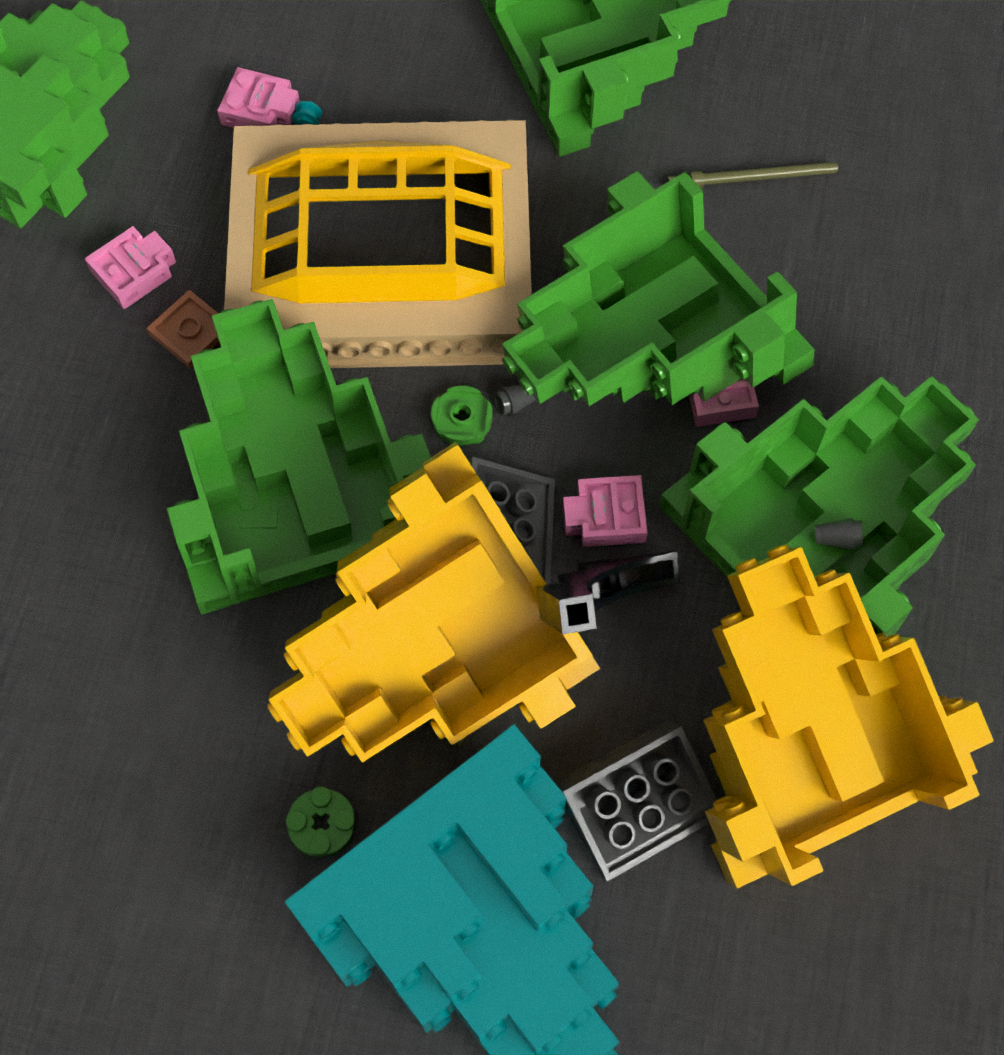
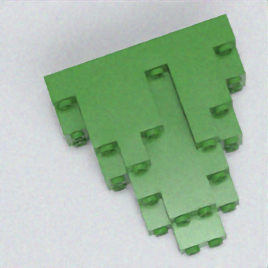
(593, 56)
(51, 94)
(654, 309)
(317, 440)
(869, 462)

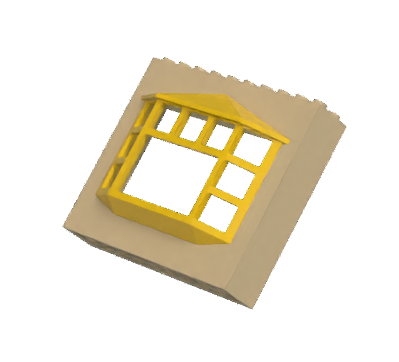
(393, 311)

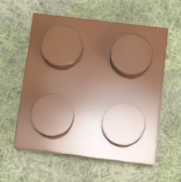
(185, 328)

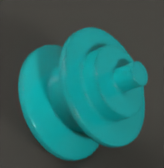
(306, 113)

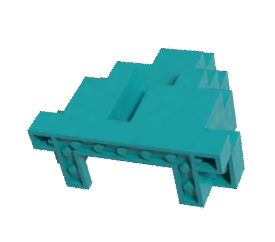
(472, 911)

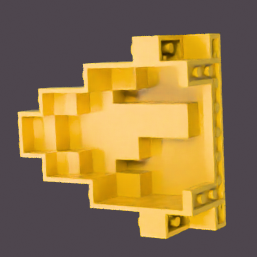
(429, 627)
(823, 723)

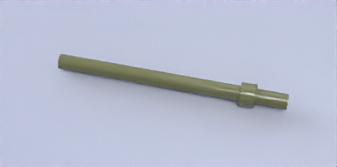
(761, 173)

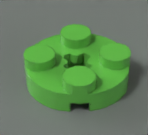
(467, 431)
(321, 803)

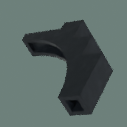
(579, 594)

